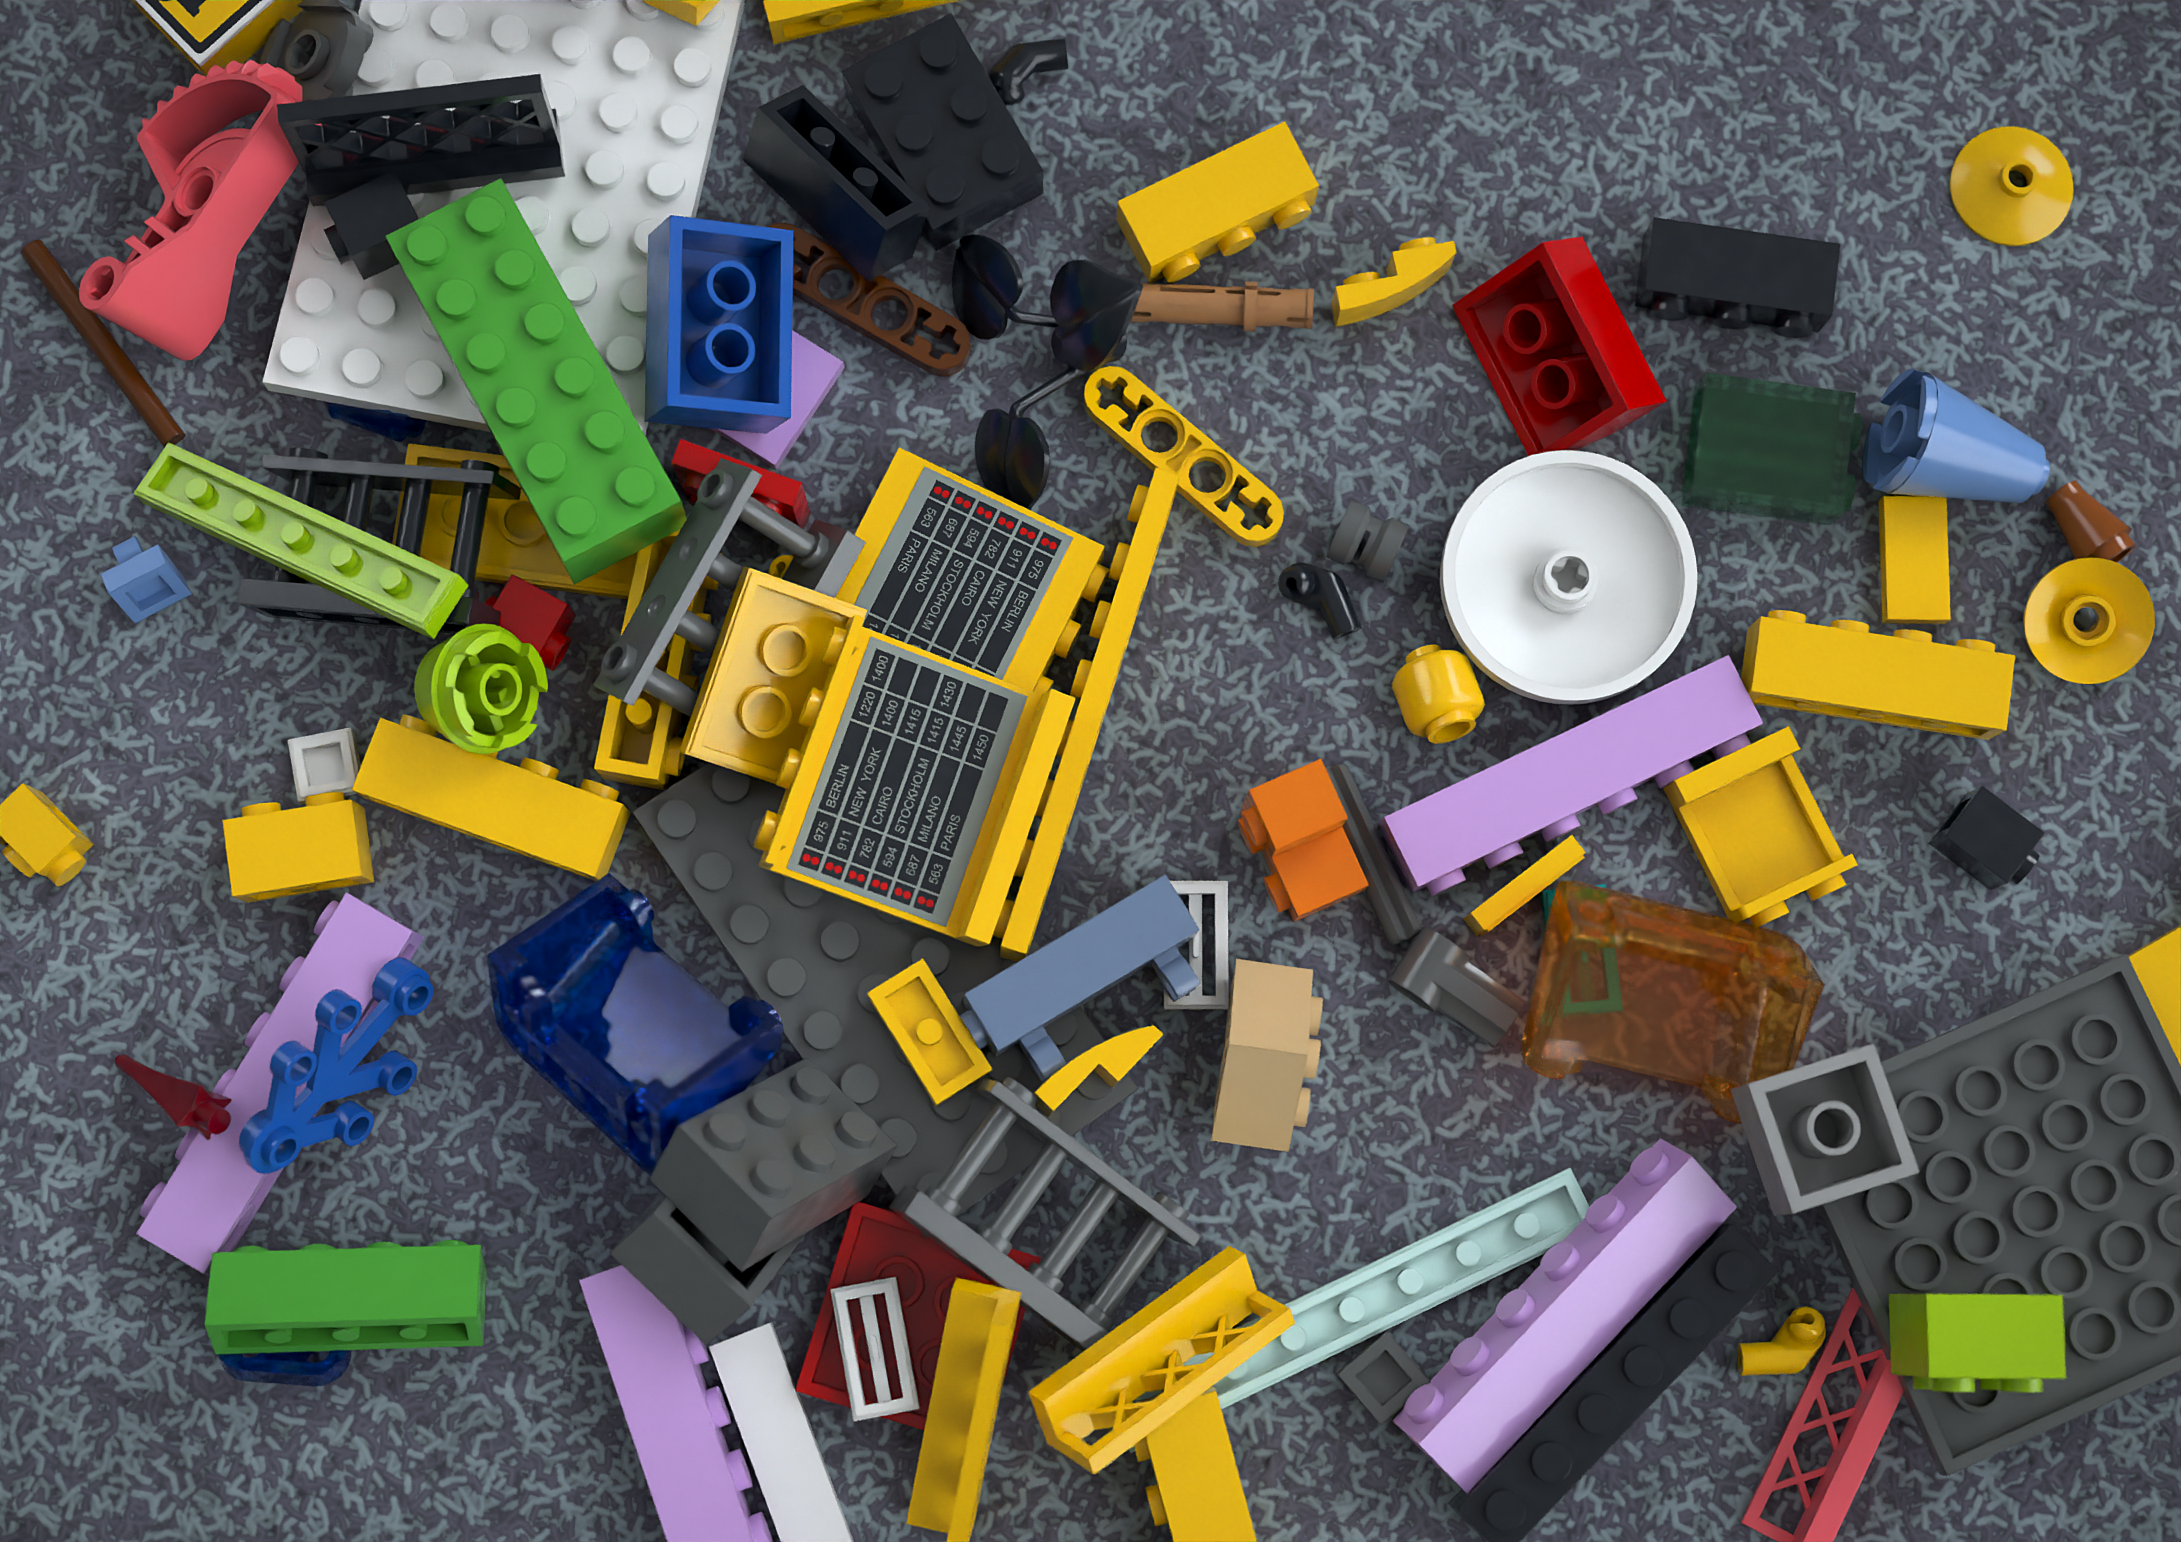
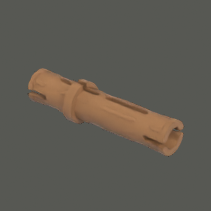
(1229, 305)

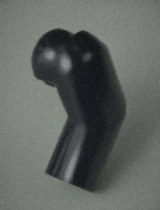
(1023, 60)

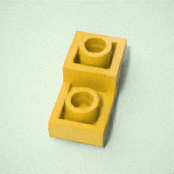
(1409, 273)

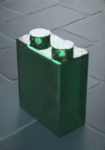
(1771, 449)

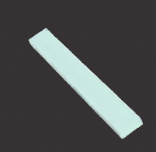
(1409, 1283)

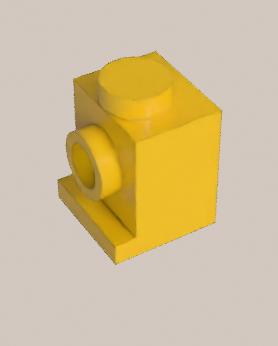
(41, 837)

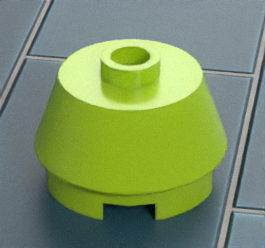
(481, 688)

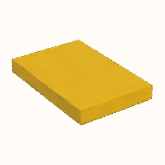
(763, 674)

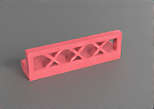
(1850, 1453)

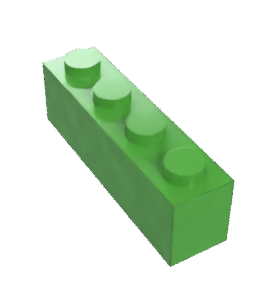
(346, 1298)

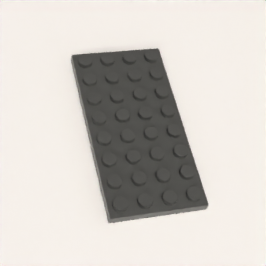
(819, 960)

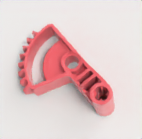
(215, 195)

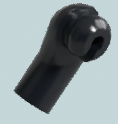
(1322, 591)

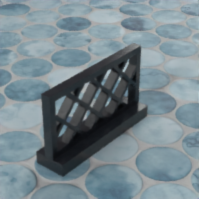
(441, 151)

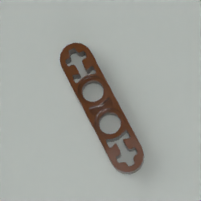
(858, 307)

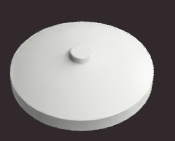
(1568, 577)

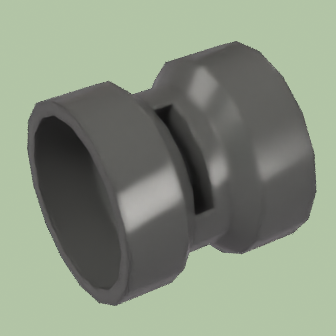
(1380, 548)

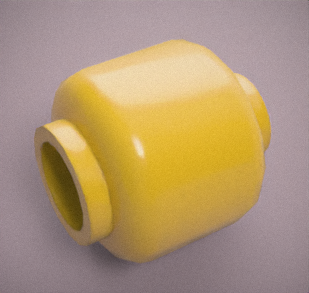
(1438, 694)

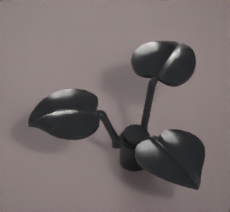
(1090, 325)

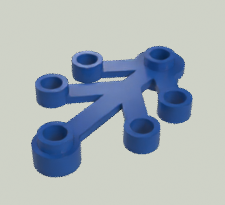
(331, 1071)

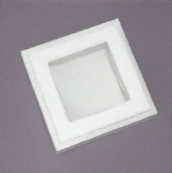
(324, 763)

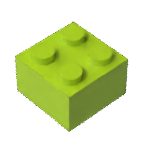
(1990, 1337)

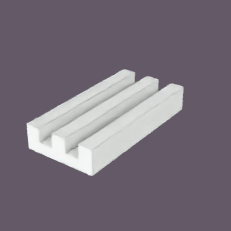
(1195, 1000)
(885, 1404)

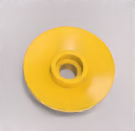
(1993, 204)
(2121, 625)

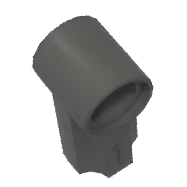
(1444, 980)

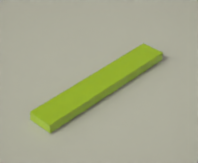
(302, 540)

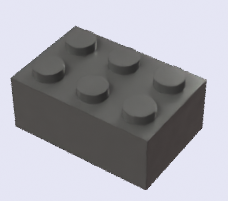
(772, 1162)

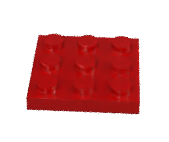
(876, 1248)

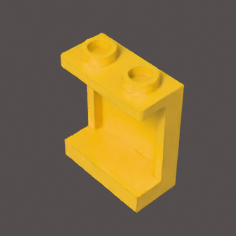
(1758, 830)

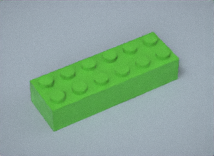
(538, 380)

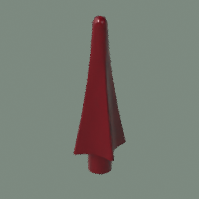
(182, 1100)

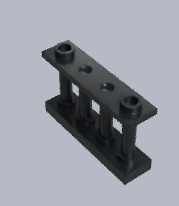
(290, 597)

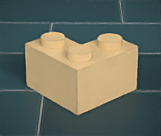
(1267, 1055)

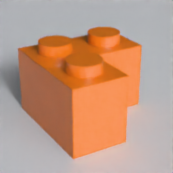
(1302, 838)

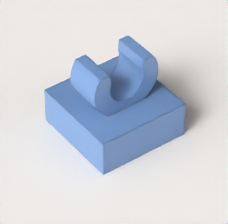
(144, 580)

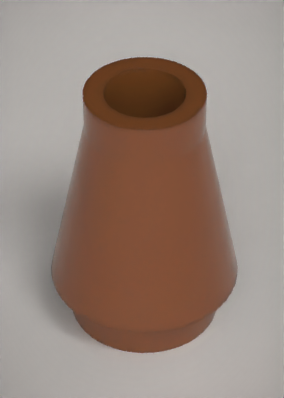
(2089, 525)

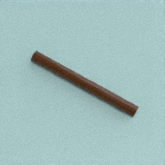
(102, 344)

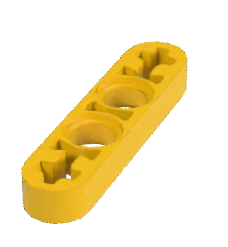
(1189, 450)

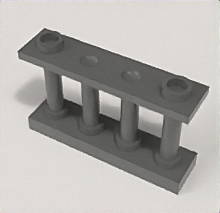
(818, 563)
(989, 1245)

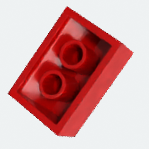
(1558, 349)

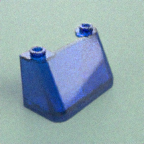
(623, 1021)

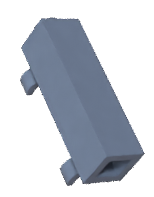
(1079, 967)

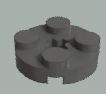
(333, 39)

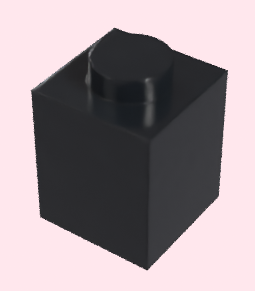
(364, 219)
(1989, 839)

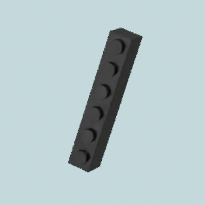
(1616, 1387)

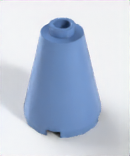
(1949, 446)

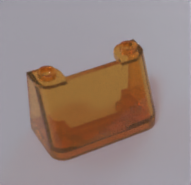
(1666, 994)

